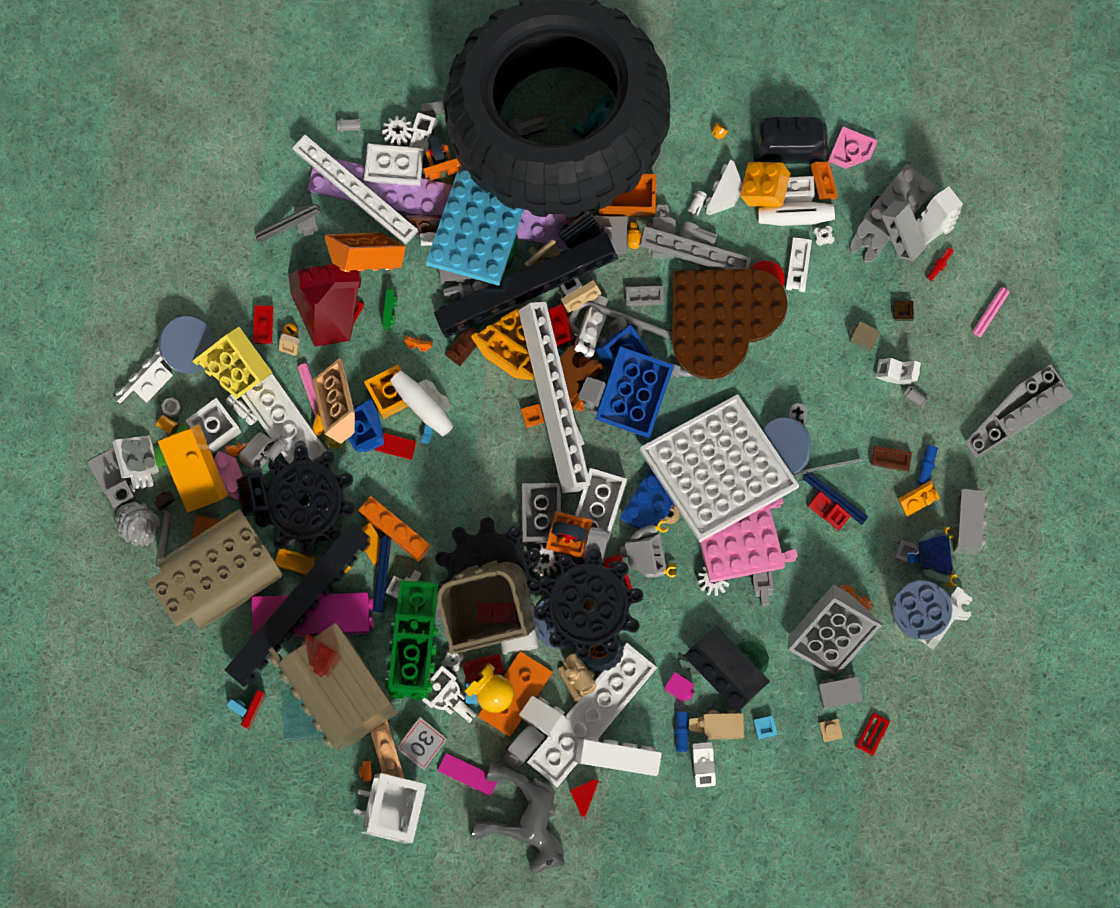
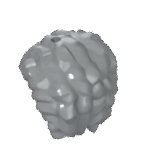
(136, 523)

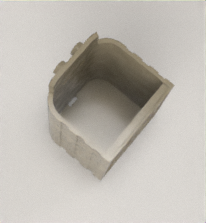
(214, 572)
(488, 584)
(344, 703)

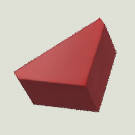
(583, 796)

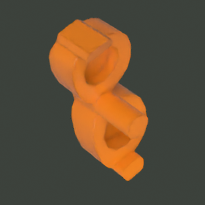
(422, 345)
(235, 450)

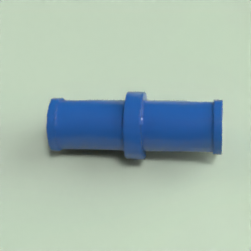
(927, 464)
(681, 732)

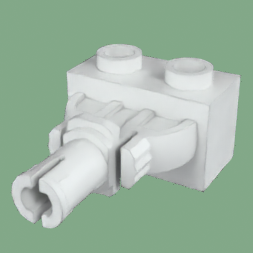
(445, 694)

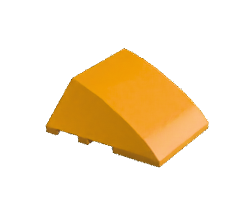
(506, 346)

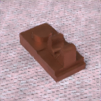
(462, 347)

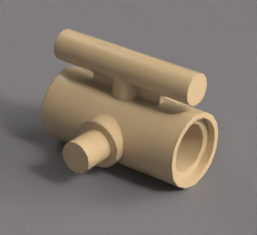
(549, 250)
(577, 677)

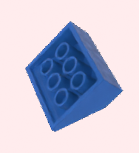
(634, 392)

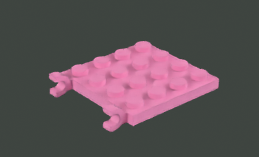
(746, 547)

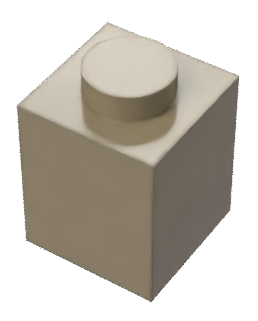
(864, 336)

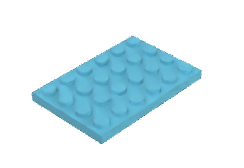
(474, 232)

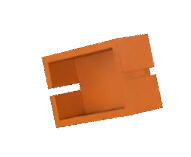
(638, 202)

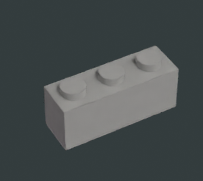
(903, 230)

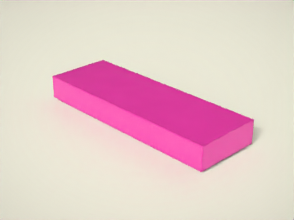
(466, 774)

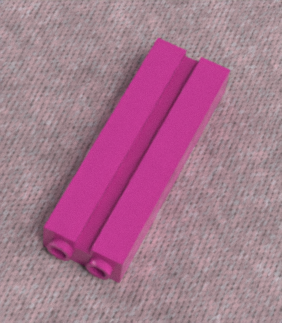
(348, 610)

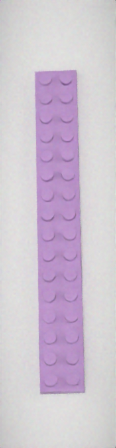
(431, 200)

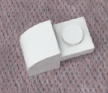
(423, 128)
(897, 371)
(703, 764)

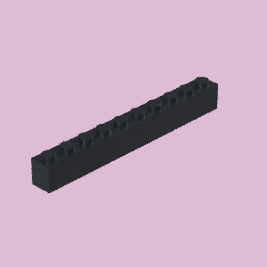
(526, 285)
(298, 604)

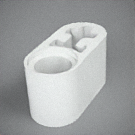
(520, 644)

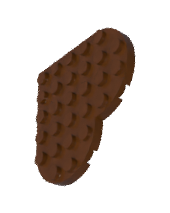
(720, 315)

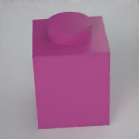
(680, 688)

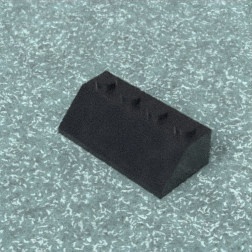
(726, 668)

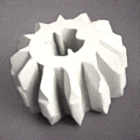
(390, 131)
(552, 561)
(714, 587)

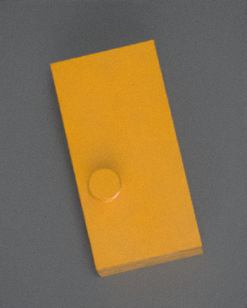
(193, 468)

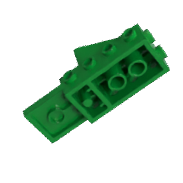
(413, 641)

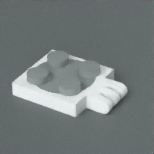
(136, 460)

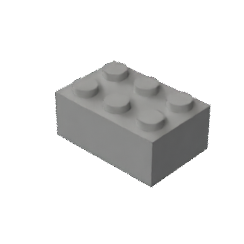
(538, 511)
(970, 521)

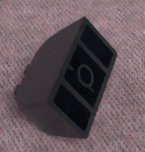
(790, 140)

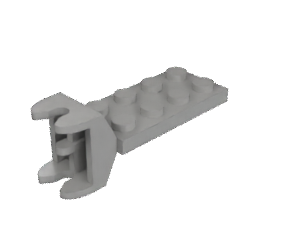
(906, 187)

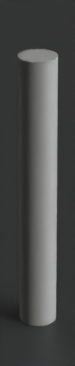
(164, 536)

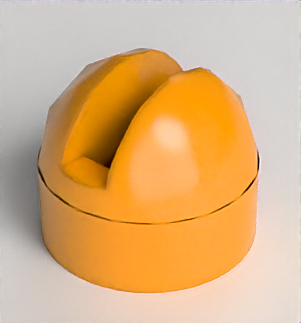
(719, 131)
(293, 327)

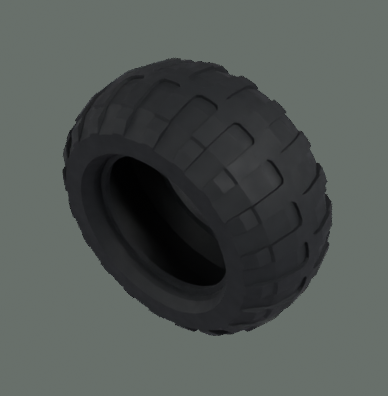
(544, 37)

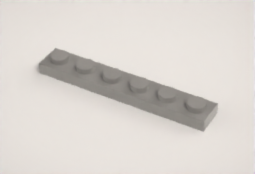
(692, 250)

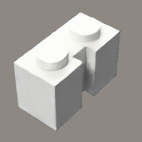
(543, 717)

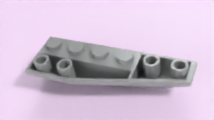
(1022, 408)

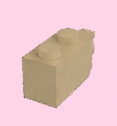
(719, 725)

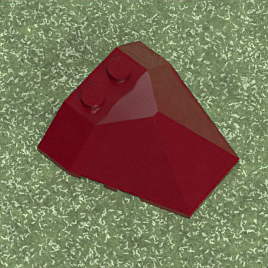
(326, 302)

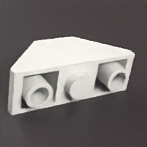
(725, 191)

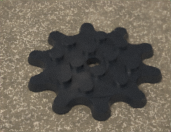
(325, 496)
(488, 547)
(568, 609)

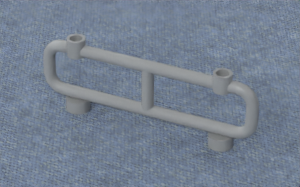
(600, 305)

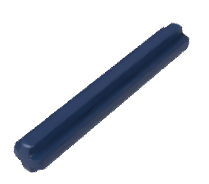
(835, 497)
(382, 572)

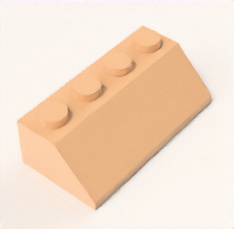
(335, 402)

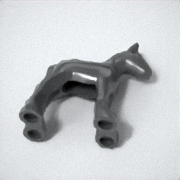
(533, 821)

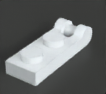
(798, 263)
(589, 332)

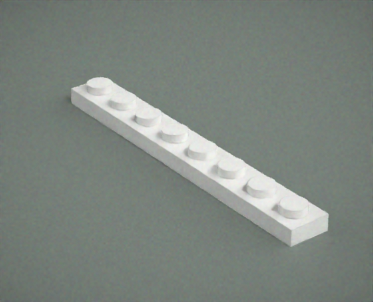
(355, 189)

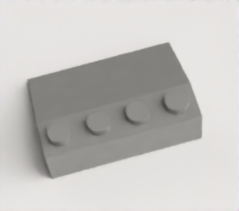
(833, 631)

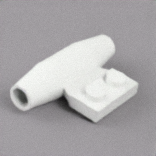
(798, 206)
(424, 401)

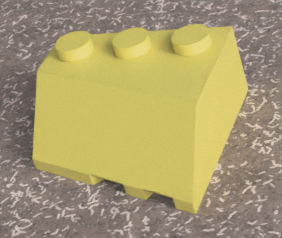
(234, 363)

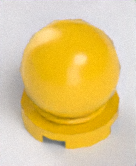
(491, 690)

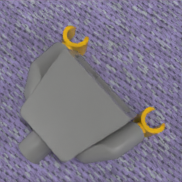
(646, 552)

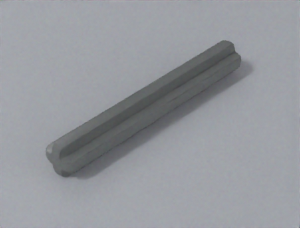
(287, 222)

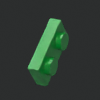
(390, 302)

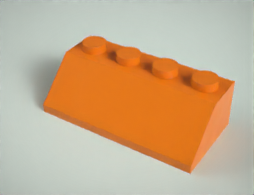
(365, 251)

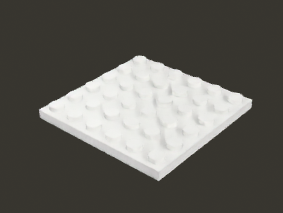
(718, 468)

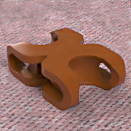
(576, 376)

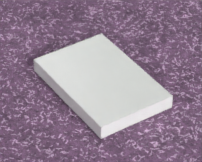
(394, 164)

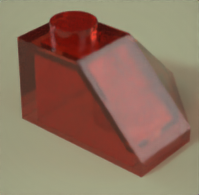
(321, 657)

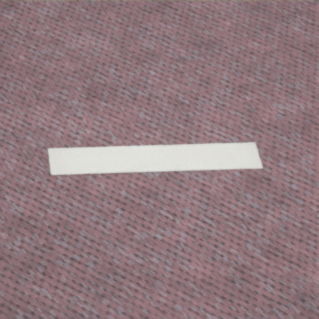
(828, 466)

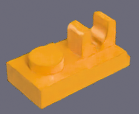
(918, 498)

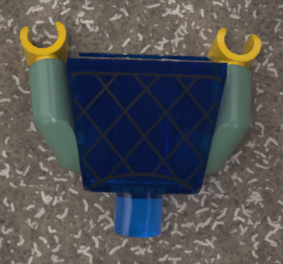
(934, 556)

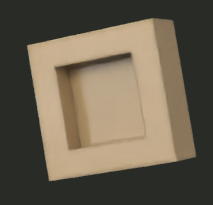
(289, 344)
(830, 730)

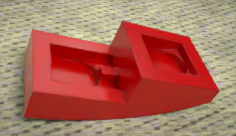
(828, 510)

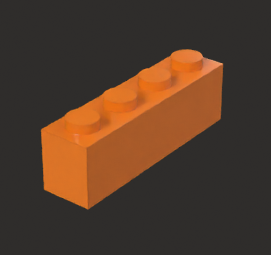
(394, 528)

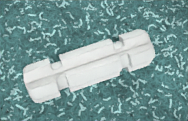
(241, 409)

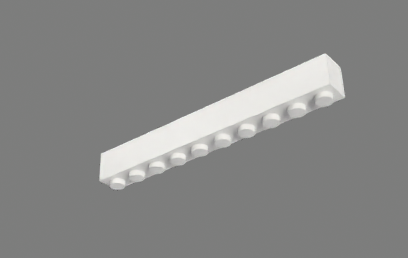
(554, 397)

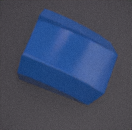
(367, 428)

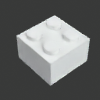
(215, 424)

